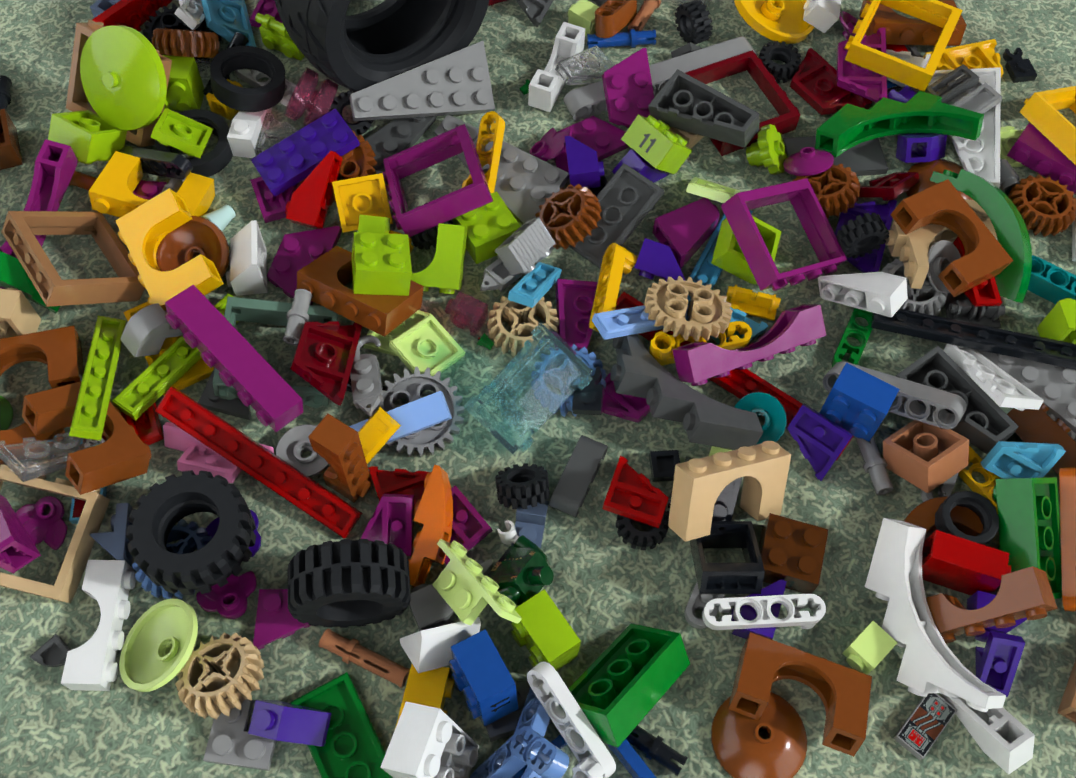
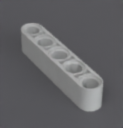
(906, 401)

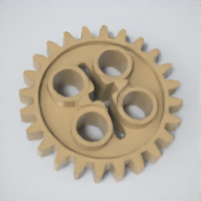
(707, 310)

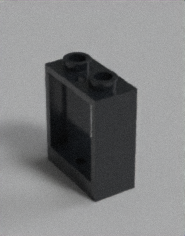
(729, 577)

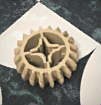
(521, 320)
(220, 676)

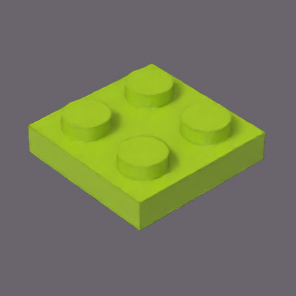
(181, 133)

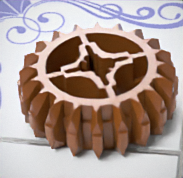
(185, 42)
(835, 189)
(1048, 207)
(570, 215)

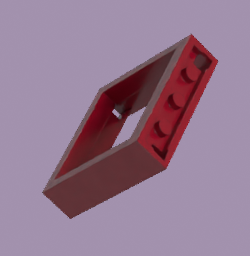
(778, 98)

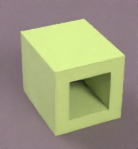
(583, 15)
(869, 648)

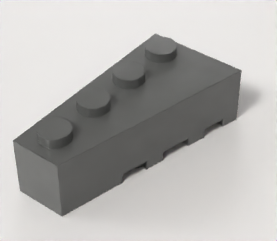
(704, 111)
(983, 420)

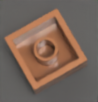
(925, 454)

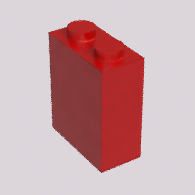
(962, 564)

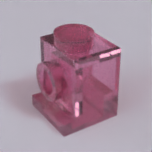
(467, 312)

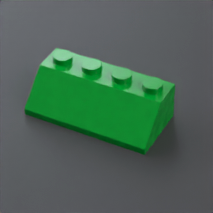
(1031, 525)
(629, 680)

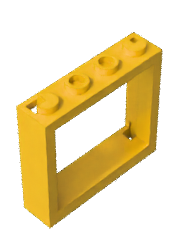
(895, 68)
(1043, 113)

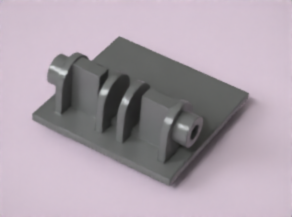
(962, 309)

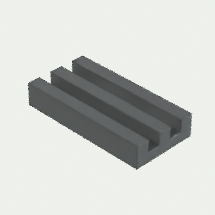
(954, 87)

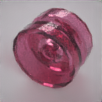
(306, 97)

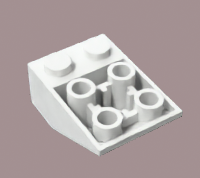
(429, 746)

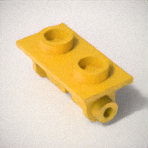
(753, 303)

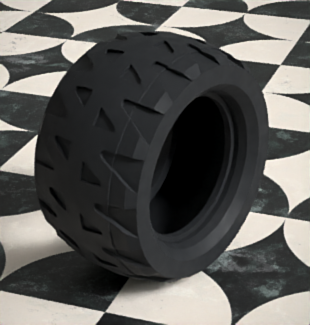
(380, 41)

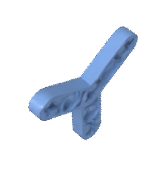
(526, 748)

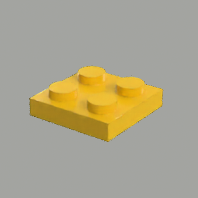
(360, 196)

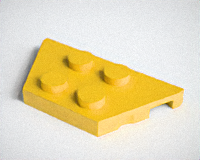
(971, 55)

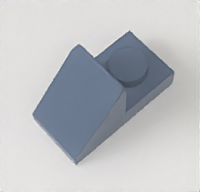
(531, 522)
(116, 542)

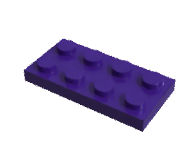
(302, 151)

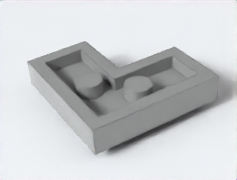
(234, 746)

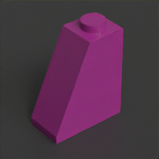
(687, 228)
(15, 543)

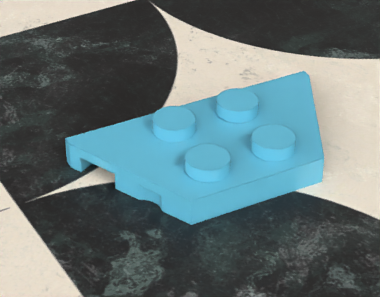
(228, 17)

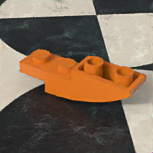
(435, 515)

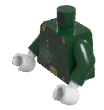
(521, 568)

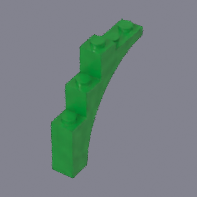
(889, 117)

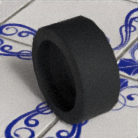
(976, 503)

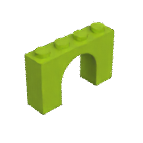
(448, 263)

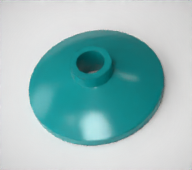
(769, 407)

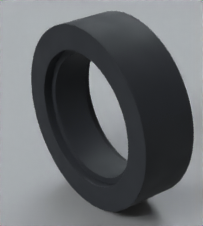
(247, 98)
(217, 158)

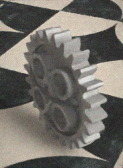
(410, 388)

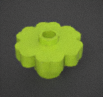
(768, 150)

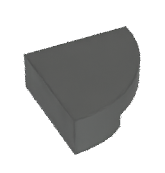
(690, 47)
(52, 652)

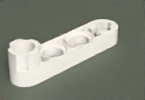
(764, 616)
(571, 722)

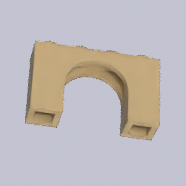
(703, 479)

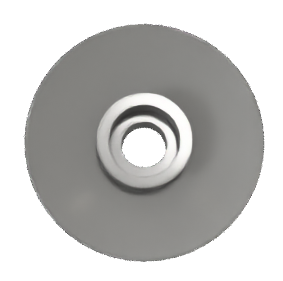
(939, 257)
(294, 444)

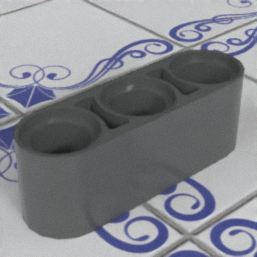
(577, 475)

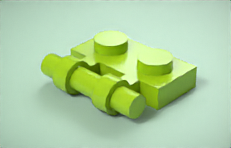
(276, 36)

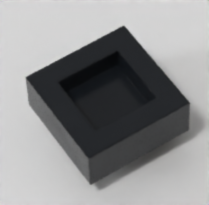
(663, 464)

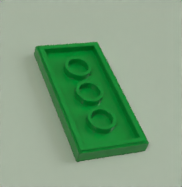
(351, 740)

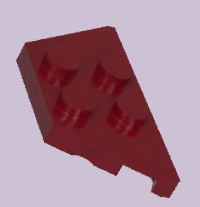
(818, 86)
(326, 357)

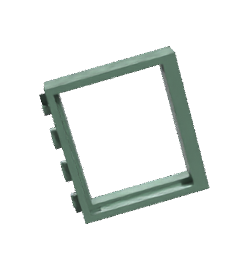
(270, 313)

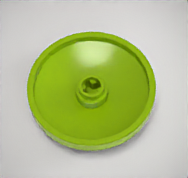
(123, 77)

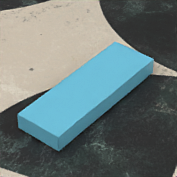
(534, 285)

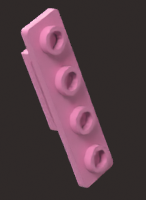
(199, 456)

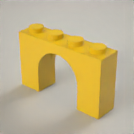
(115, 186)
(142, 233)

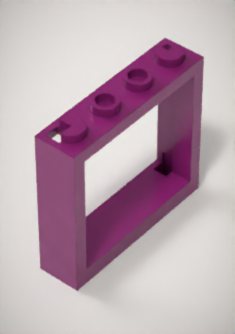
(423, 156)
(811, 218)

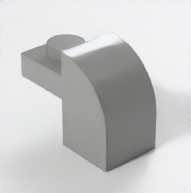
(147, 331)

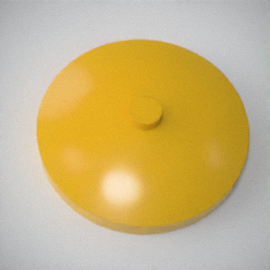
(776, 19)

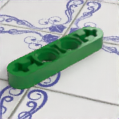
(854, 330)

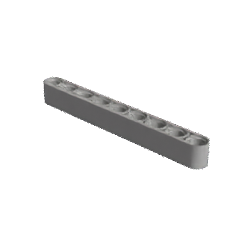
(591, 100)

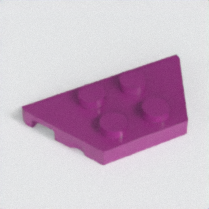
(859, 79)
(628, 89)
(596, 135)
(298, 251)

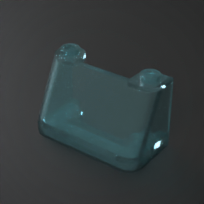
(530, 389)

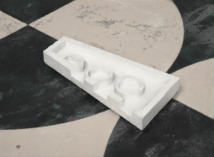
(993, 380)

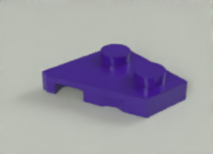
(818, 439)

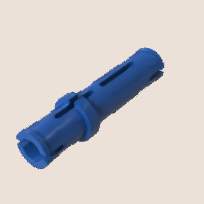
(629, 38)

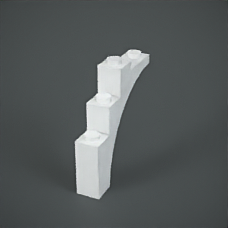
(927, 660)

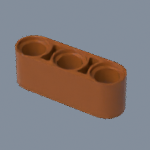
(614, 16)

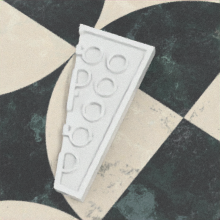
(982, 154)

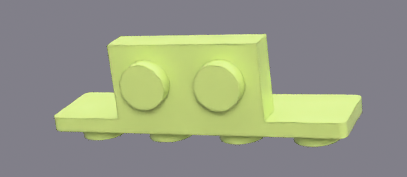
(468, 589)

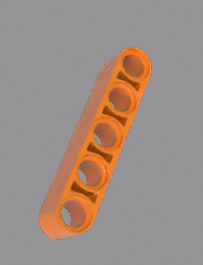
(1067, 492)

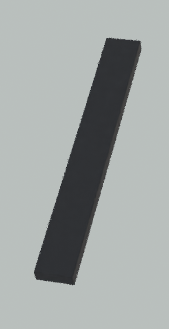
(978, 337)

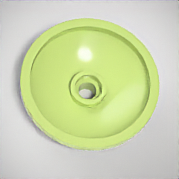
(158, 645)

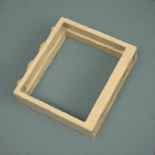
(79, 547)

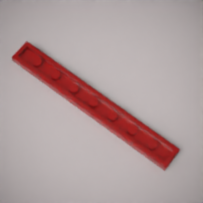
(259, 462)

